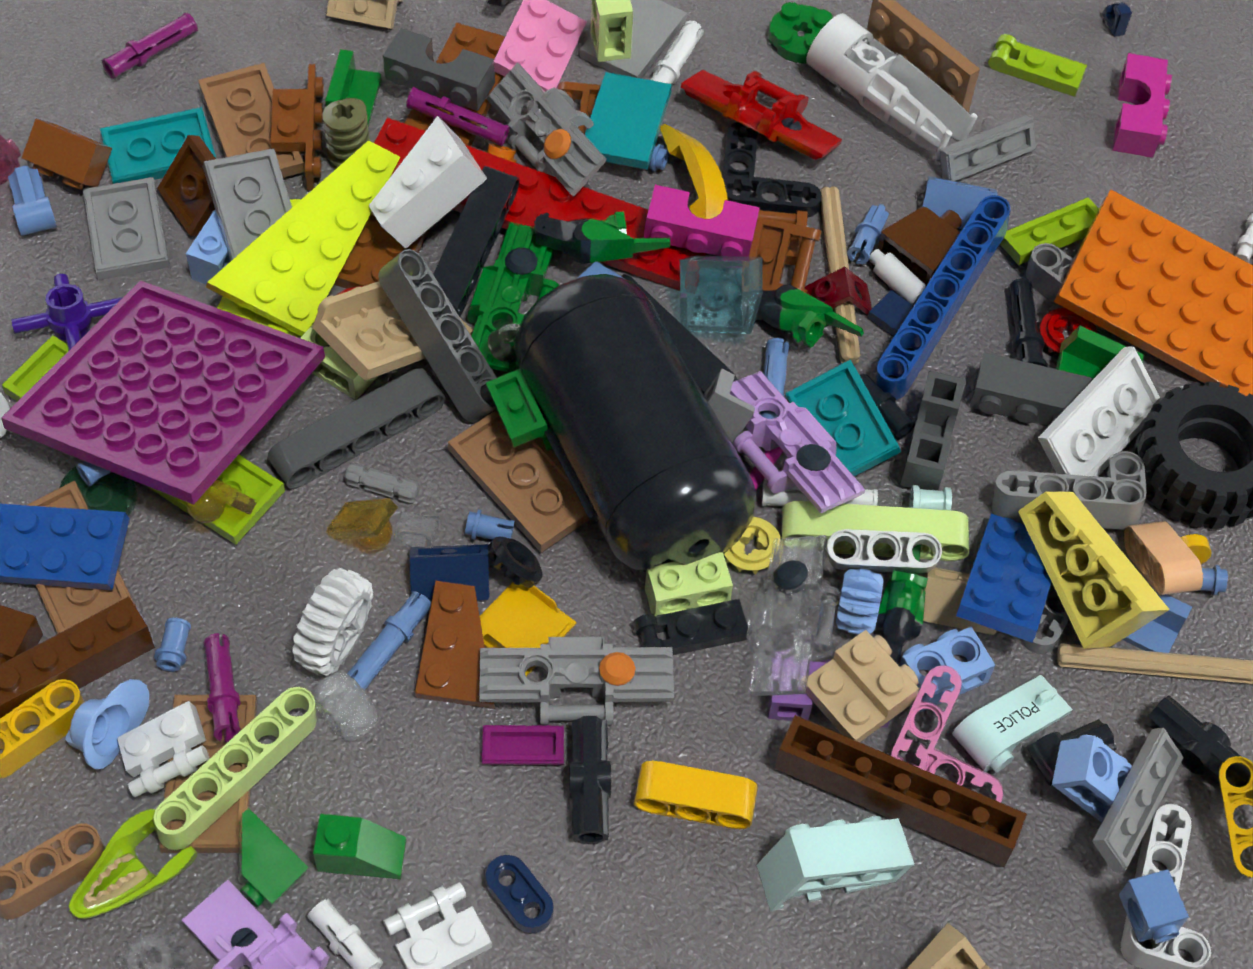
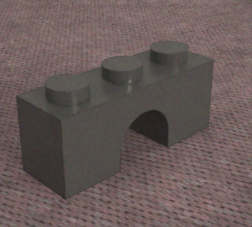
(412, 64)
(933, 431)

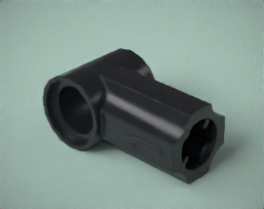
(1046, 749)

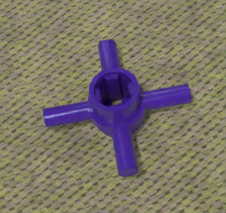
(65, 313)

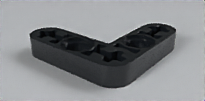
(746, 182)

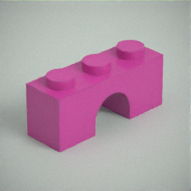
(1140, 125)
(723, 235)

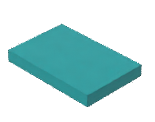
(628, 118)
(150, 145)
(849, 416)

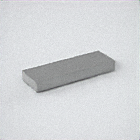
(988, 149)

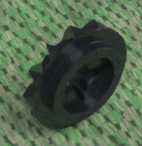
(515, 561)

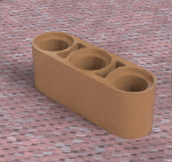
(56, 852)

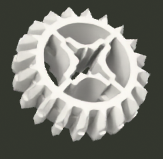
(332, 621)

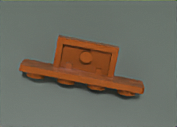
(295, 123)

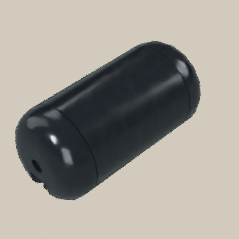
(632, 424)

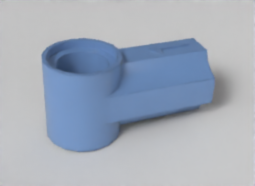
(31, 206)

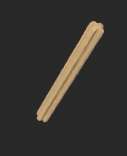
(837, 258)
(1156, 663)

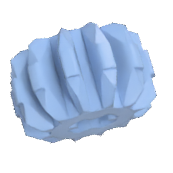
(859, 601)

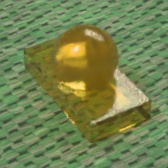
(212, 502)
(365, 521)

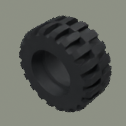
(1180, 483)

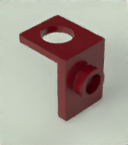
(840, 288)

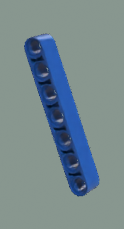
(938, 309)

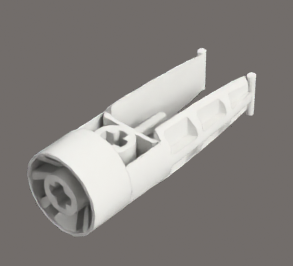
(888, 85)

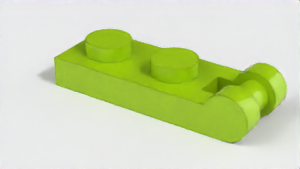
(1036, 65)

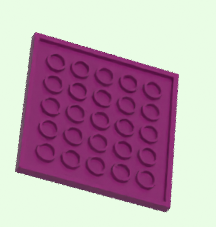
(164, 390)

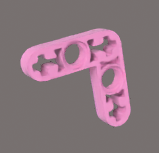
(932, 757)

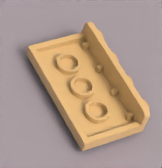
(367, 331)

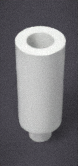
(897, 276)

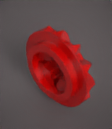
(1056, 322)

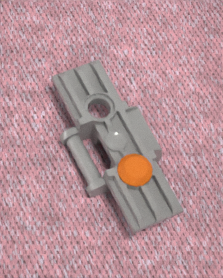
(553, 119)
(610, 671)

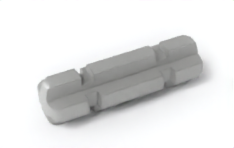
(381, 482)

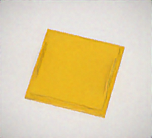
(523, 620)

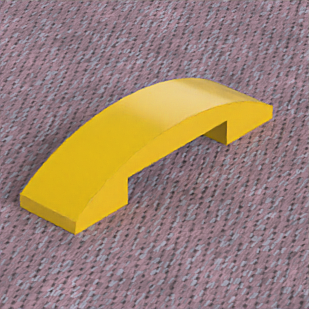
(702, 169)

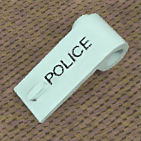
(1001, 725)

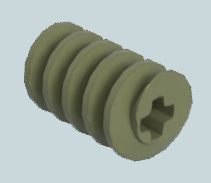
(345, 128)

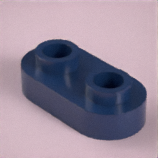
(522, 894)

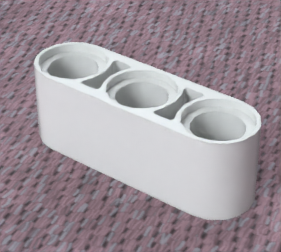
(901, 542)

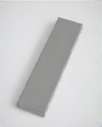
(1137, 800)

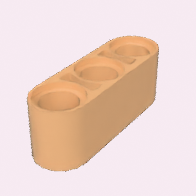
(1163, 558)

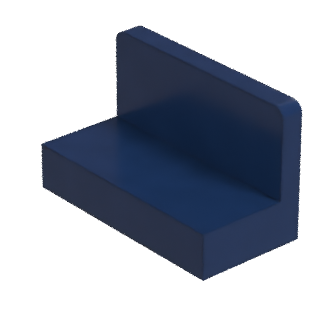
(450, 564)

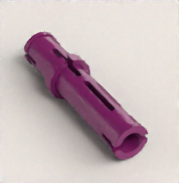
(139, 51)
(420, 102)
(223, 698)

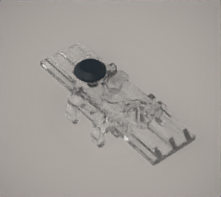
(774, 626)

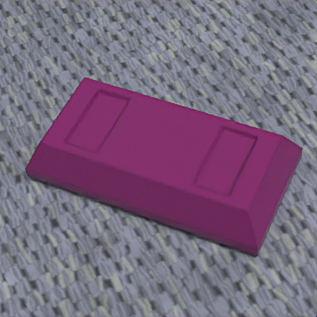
(523, 745)

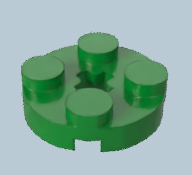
(788, 22)

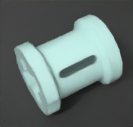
(930, 498)

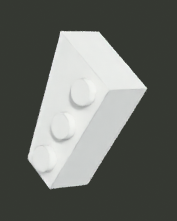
(426, 184)

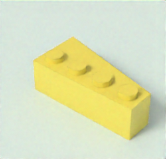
(1089, 571)

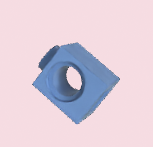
(1154, 907)

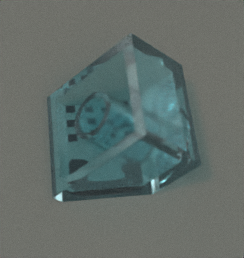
(720, 293)

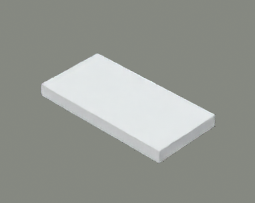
(1101, 417)

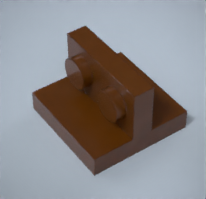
(186, 185)

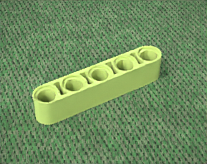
(948, 526)
(233, 785)

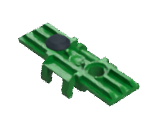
(506, 284)

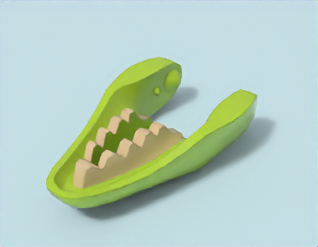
(120, 874)

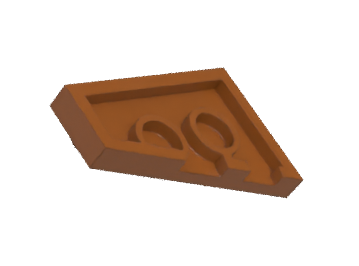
(452, 648)

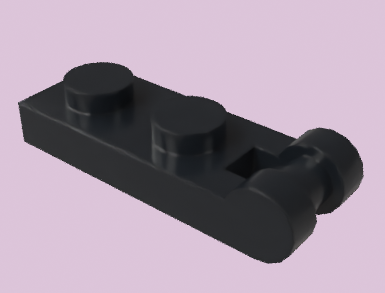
(694, 627)

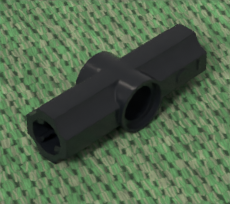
(1201, 744)
(590, 780)

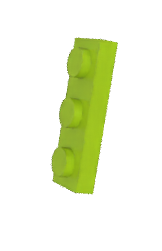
(1055, 228)

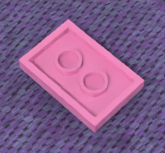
(540, 41)

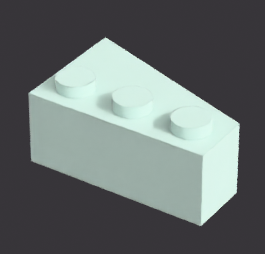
(834, 857)

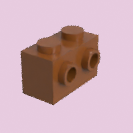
(66, 153)

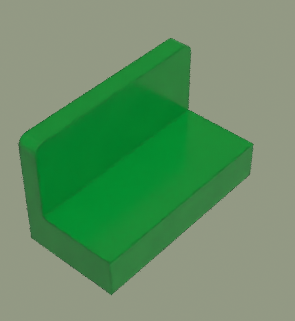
(353, 83)
(1087, 352)
(518, 409)

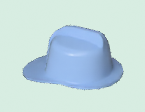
(101, 721)

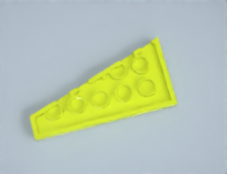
(303, 252)

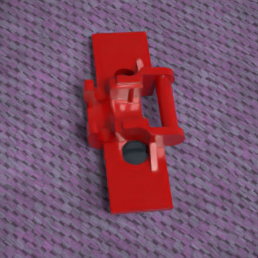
(780, 124)

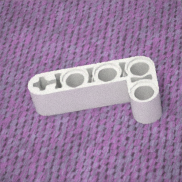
(1172, 855)

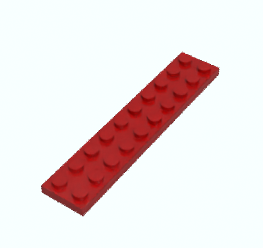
(544, 193)

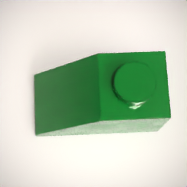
(358, 847)
(265, 863)

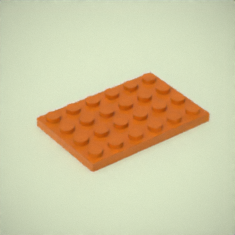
(1165, 293)

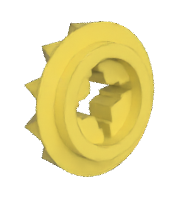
(757, 558)

